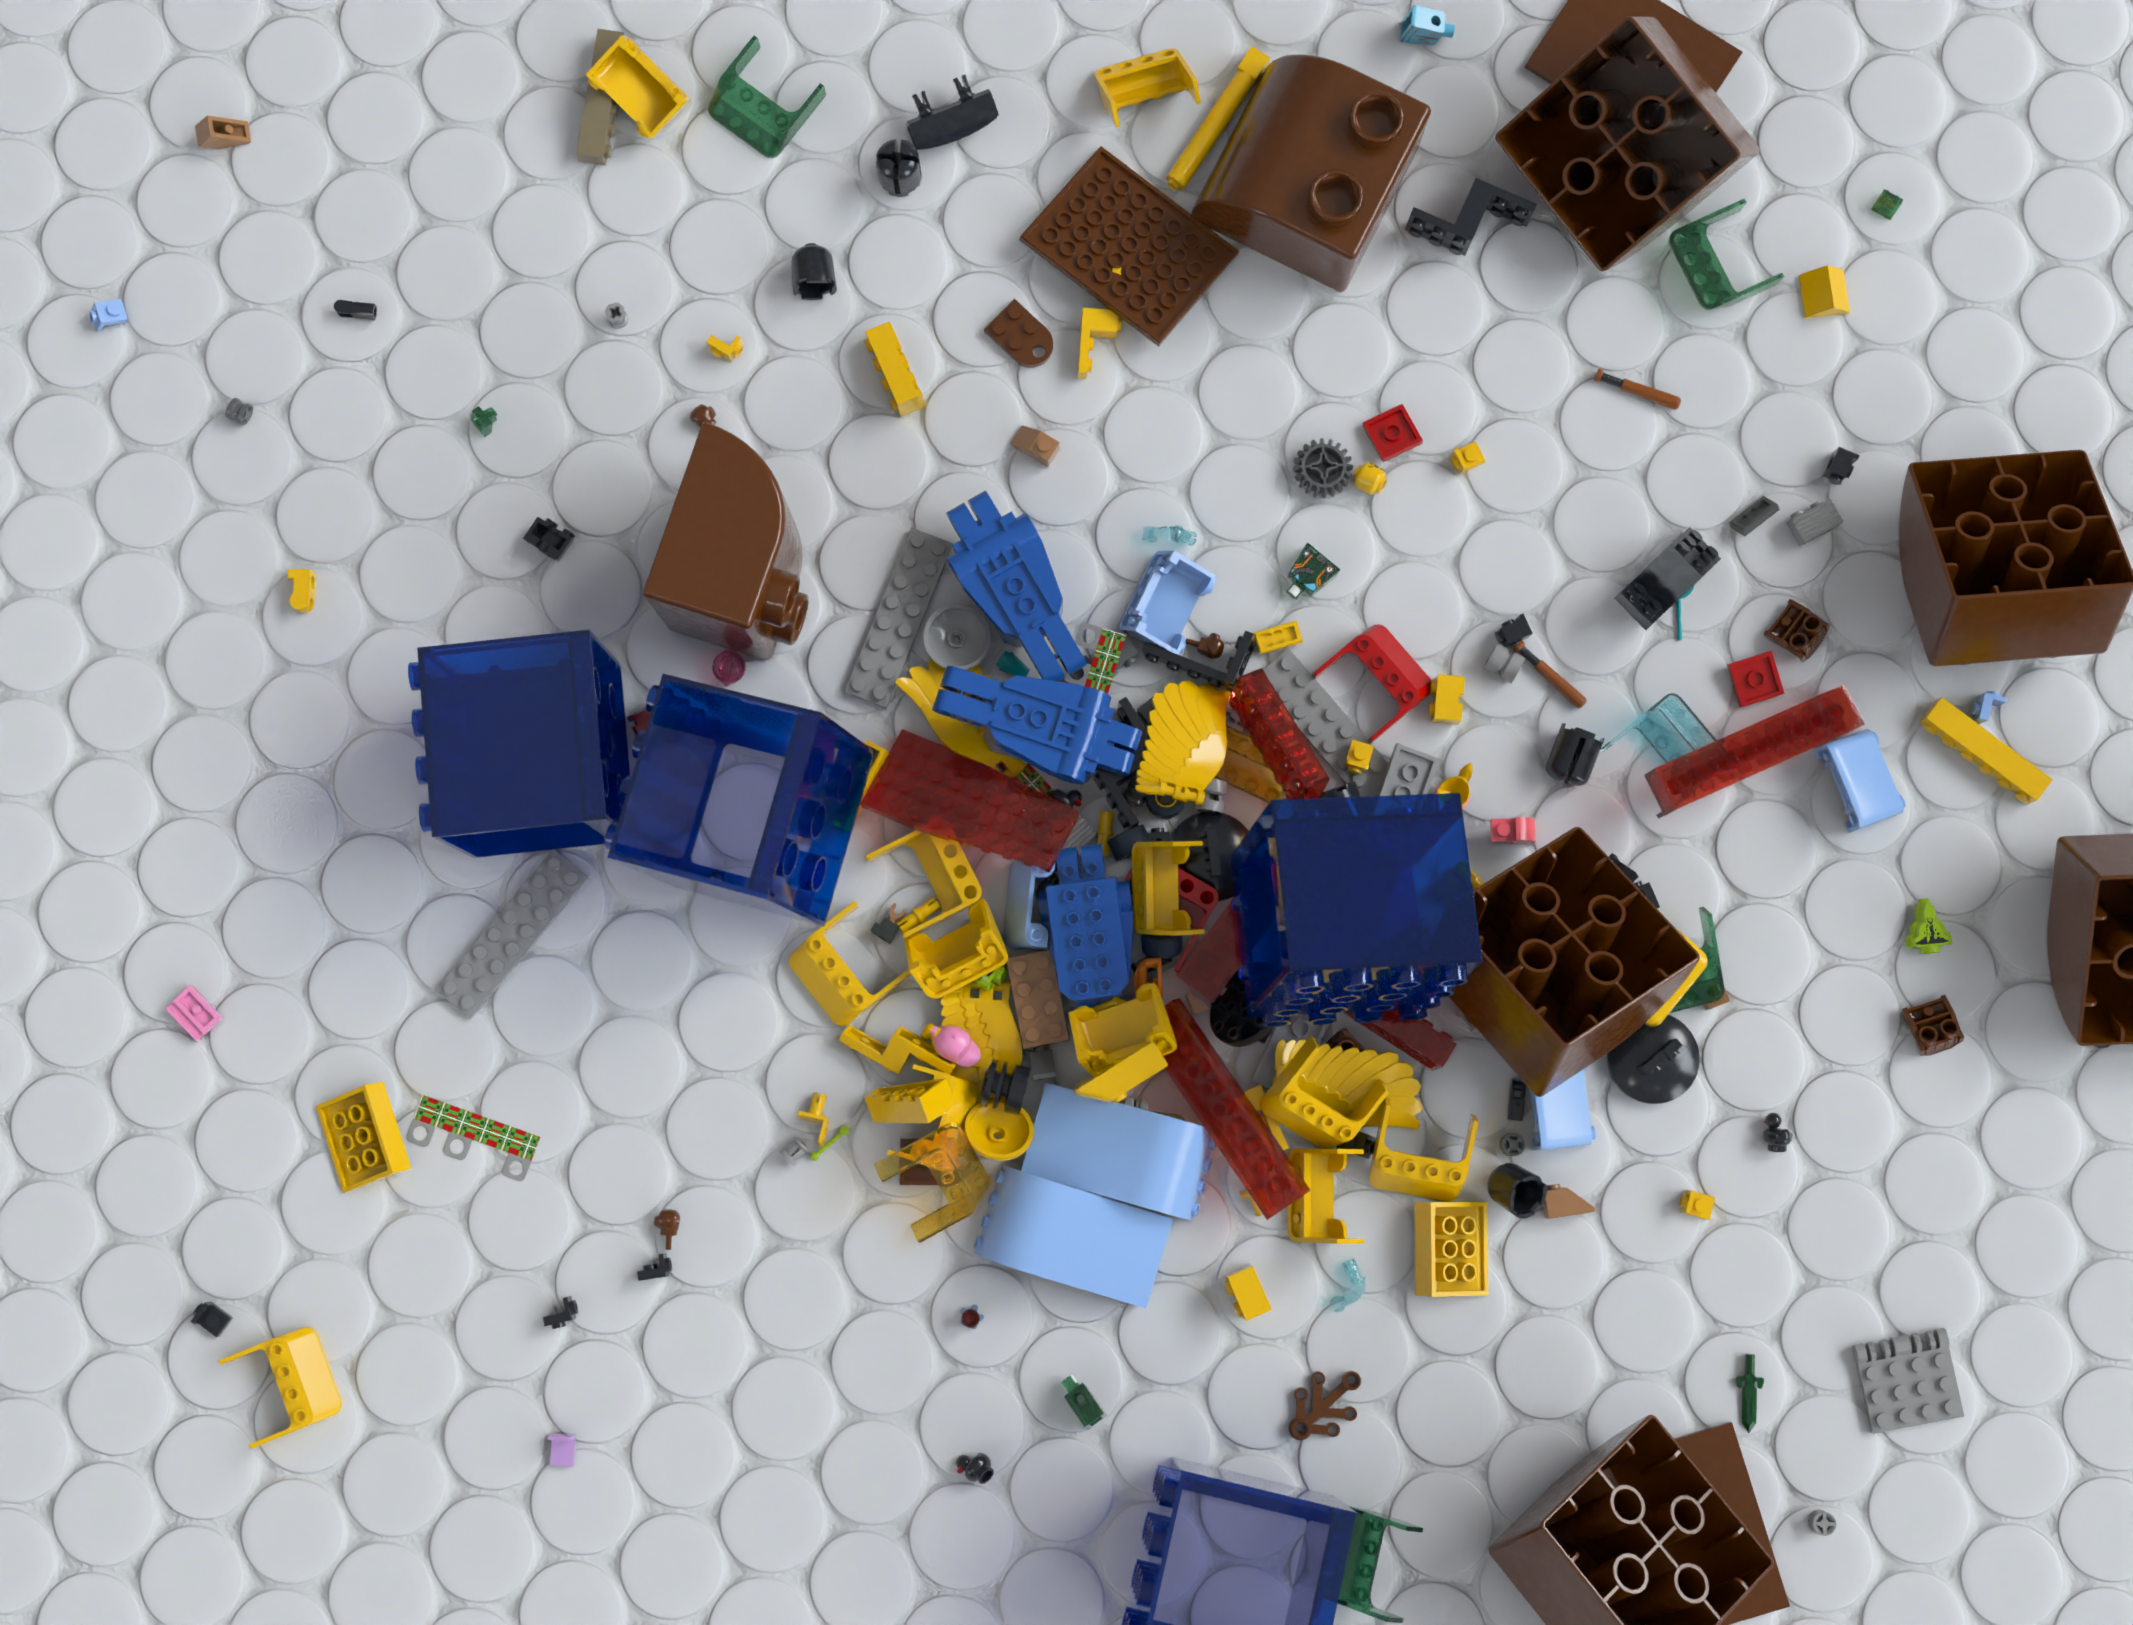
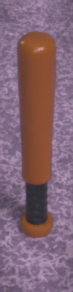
(1654, 395)
(1552, 677)

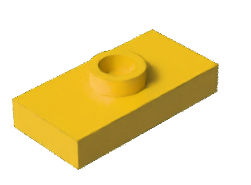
(1277, 637)

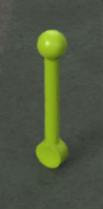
(815, 1155)

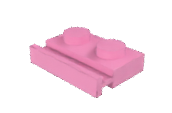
(194, 1013)

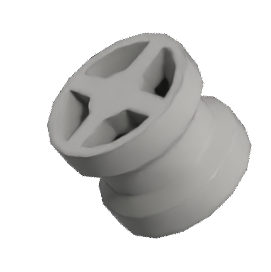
(1823, 1527)

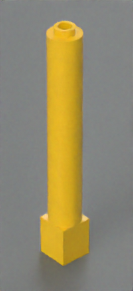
(1246, 77)

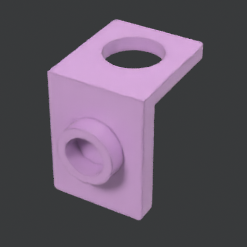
(562, 1449)

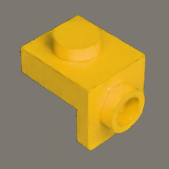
(720, 348)

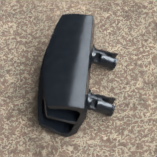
(952, 121)

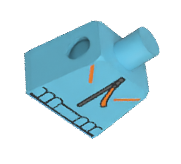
(1424, 26)

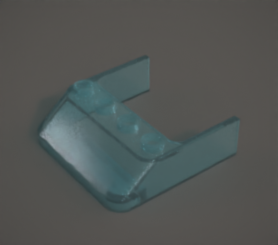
(1669, 729)

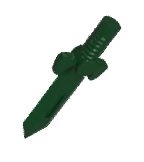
(1749, 1392)

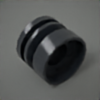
(1005, 1086)

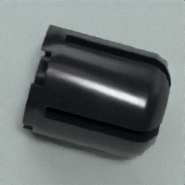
(905, 161)
(1563, 753)

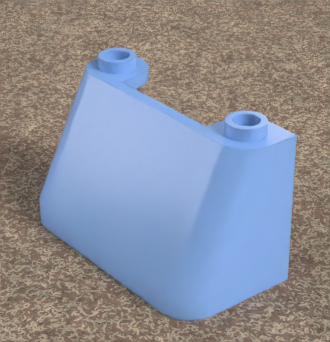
(1166, 600)
(1862, 779)
(1018, 929)
(1563, 1116)

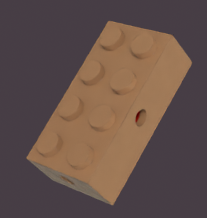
(1037, 999)

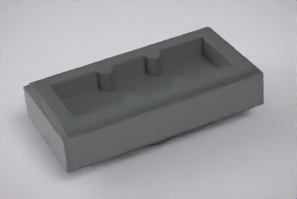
(1754, 516)

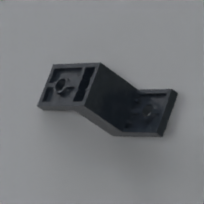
(1459, 236)
(1668, 578)
(1110, 781)

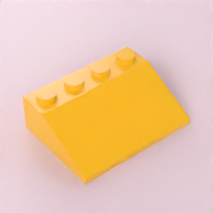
(363, 1136)
(1451, 1249)

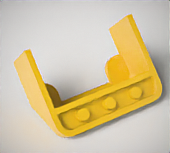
(1156, 888)
(963, 1092)
(1313, 1214)

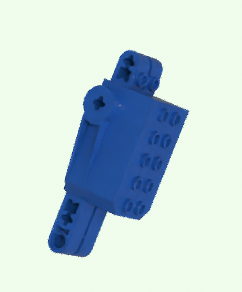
(1013, 583)
(1042, 723)
(1088, 927)

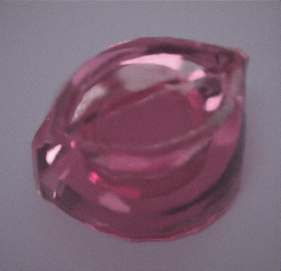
(728, 667)

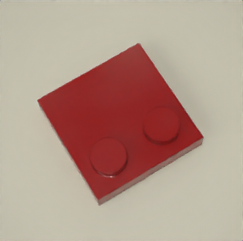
(1392, 433)
(1755, 679)

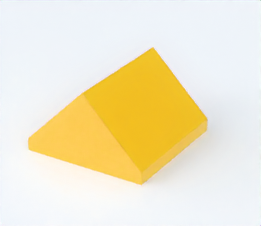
(1824, 292)

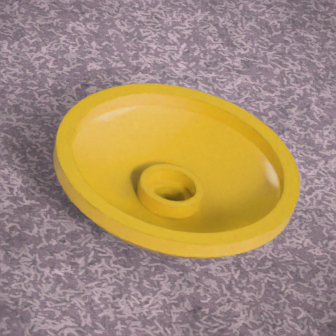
(1012, 1129)

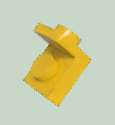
(1467, 458)
(1358, 757)
(1696, 1204)

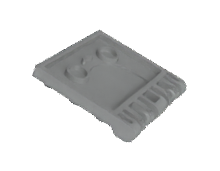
(1909, 1385)

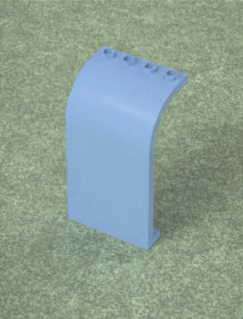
(1120, 1152)
(1072, 1236)

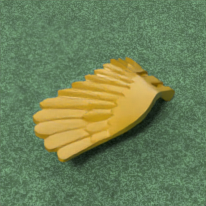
(954, 734)
(1184, 741)
(989, 1026)
(1346, 1077)

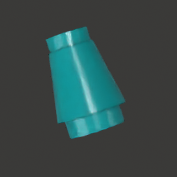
(1012, 664)

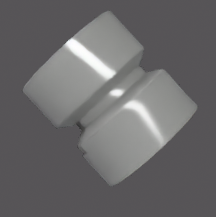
(1505, 663)
(1215, 789)

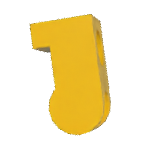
(303, 589)

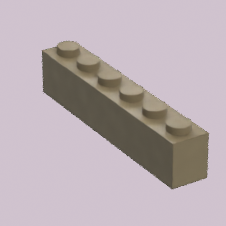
(598, 111)

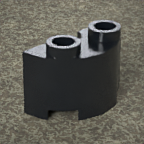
(549, 539)

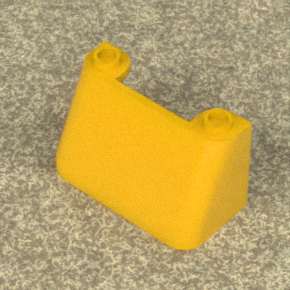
(638, 86)
(958, 956)
(1119, 1031)

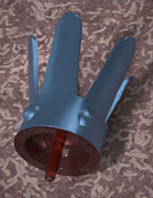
(970, 1317)

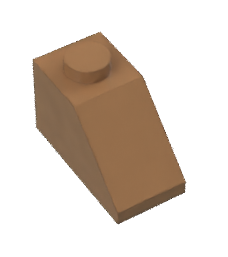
(222, 132)
(1036, 445)
(1564, 1202)

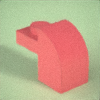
(1514, 830)

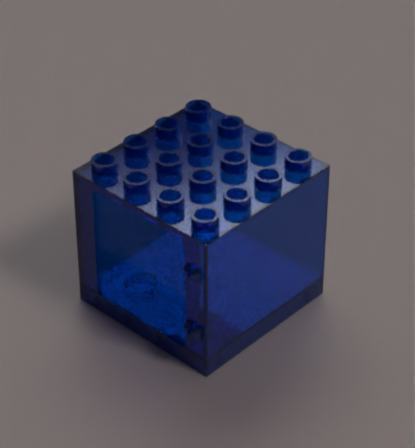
(520, 742)
(675, 775)
(1354, 907)
(1322, 1549)

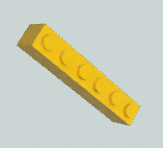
(1985, 750)

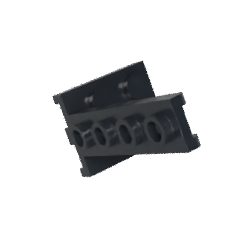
(1236, 665)

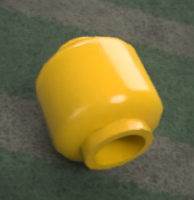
(1370, 478)

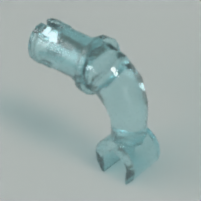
(1174, 533)
(1357, 1285)

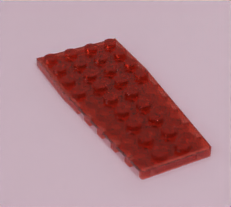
(968, 802)

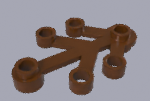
(1321, 1407)

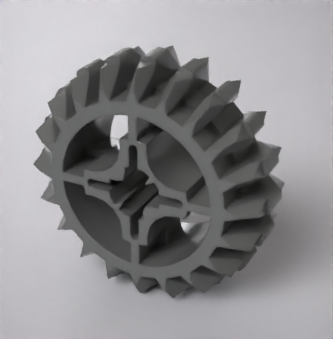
(1332, 467)

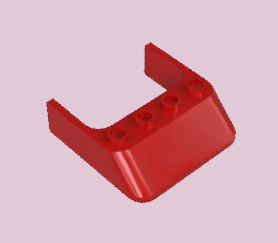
(1390, 666)
(1196, 899)

